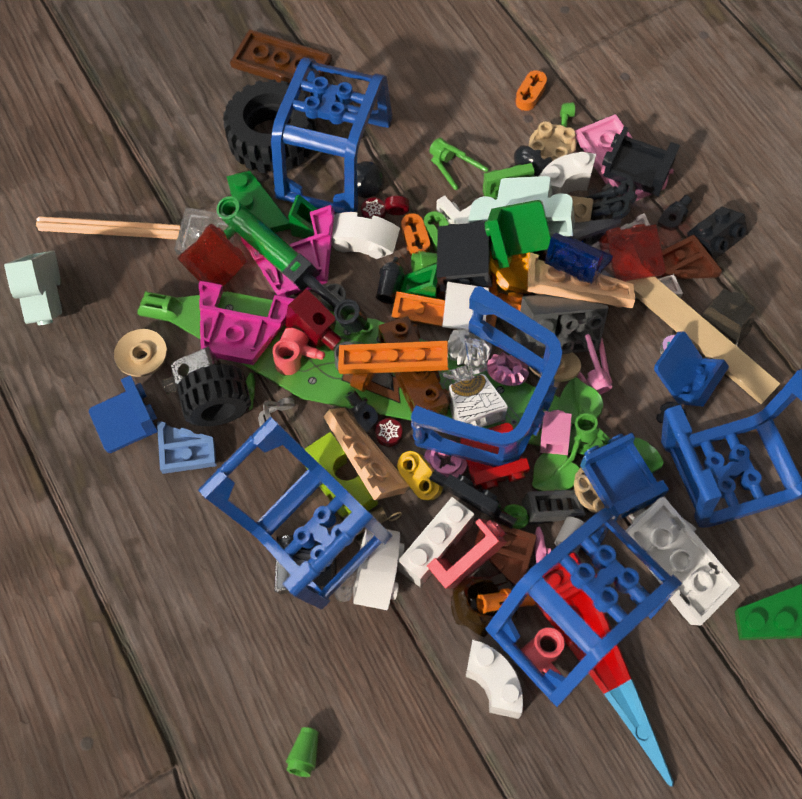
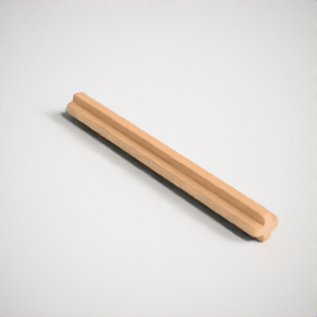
(108, 227)

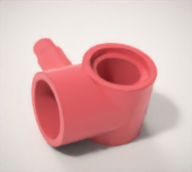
(293, 344)
(541, 658)

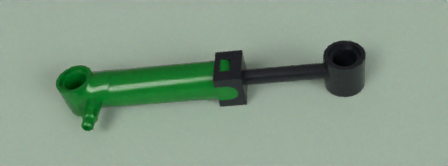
(286, 259)

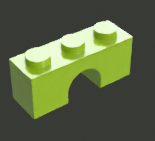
(332, 457)

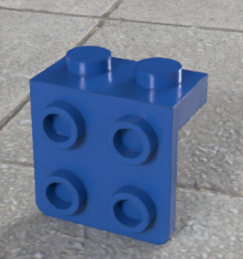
(687, 373)
(123, 417)

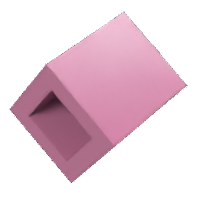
(555, 432)

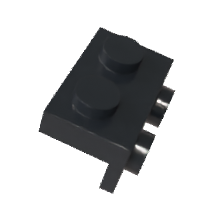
(720, 231)

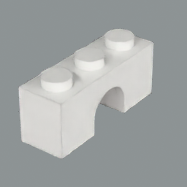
(442, 532)

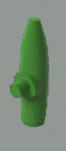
(251, 387)

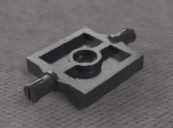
(483, 501)

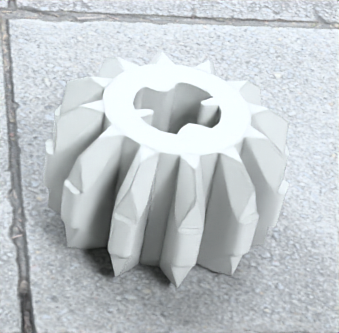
(457, 347)

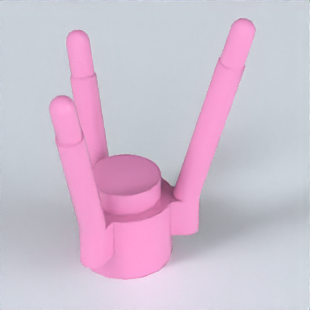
(599, 377)

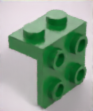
(517, 230)

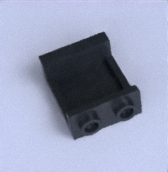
(639, 162)
(463, 255)

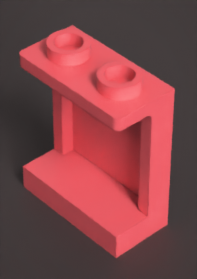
(451, 575)

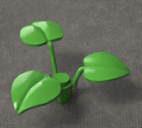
(585, 404)

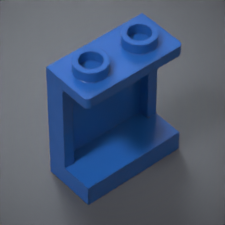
(621, 477)

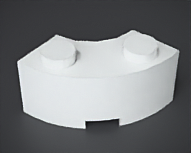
(570, 172)
(364, 235)
(376, 575)
(497, 679)

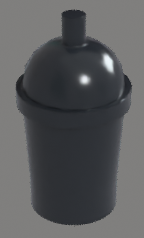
(389, 282)

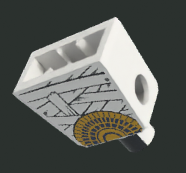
(476, 402)

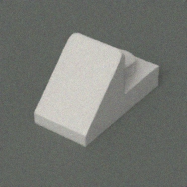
(452, 212)

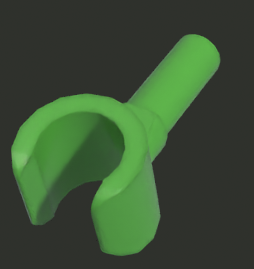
(567, 110)

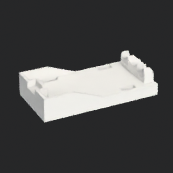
(683, 554)

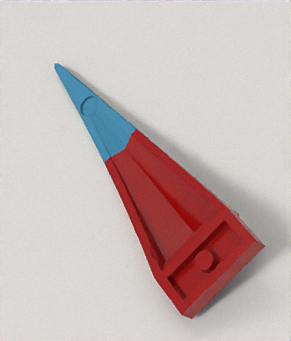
(611, 672)

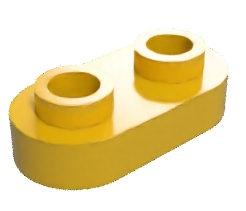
(418, 475)

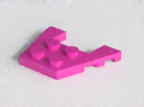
(314, 249)
(237, 334)

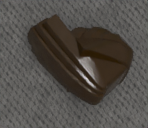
(464, 601)

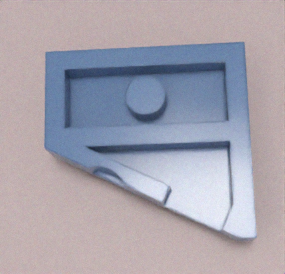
(184, 450)

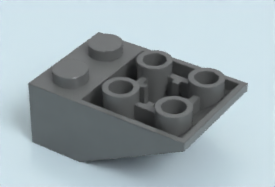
(566, 319)

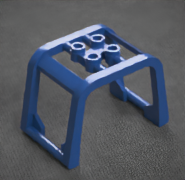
(332, 104)
(512, 443)
(718, 480)
(301, 579)
(598, 588)

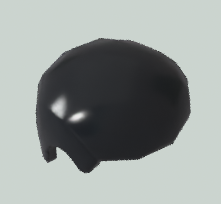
(527, 155)
(369, 179)

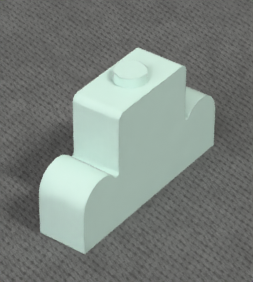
(512, 191)
(35, 283)

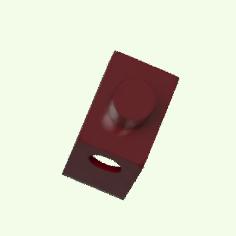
(314, 320)

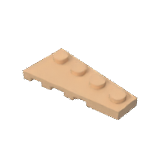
(605, 289)
(368, 460)

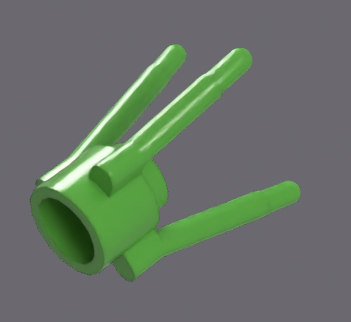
(444, 151)

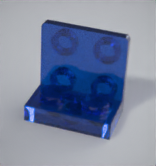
(576, 258)

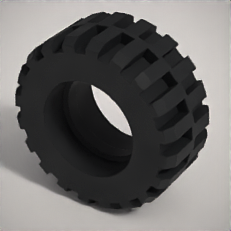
(253, 107)

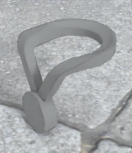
(283, 404)

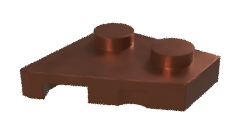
(689, 260)
(514, 555)

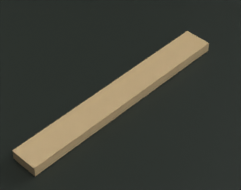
(704, 336)

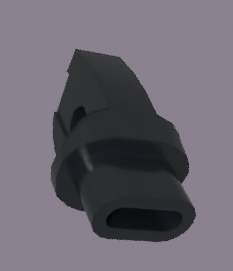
(678, 211)
(357, 409)

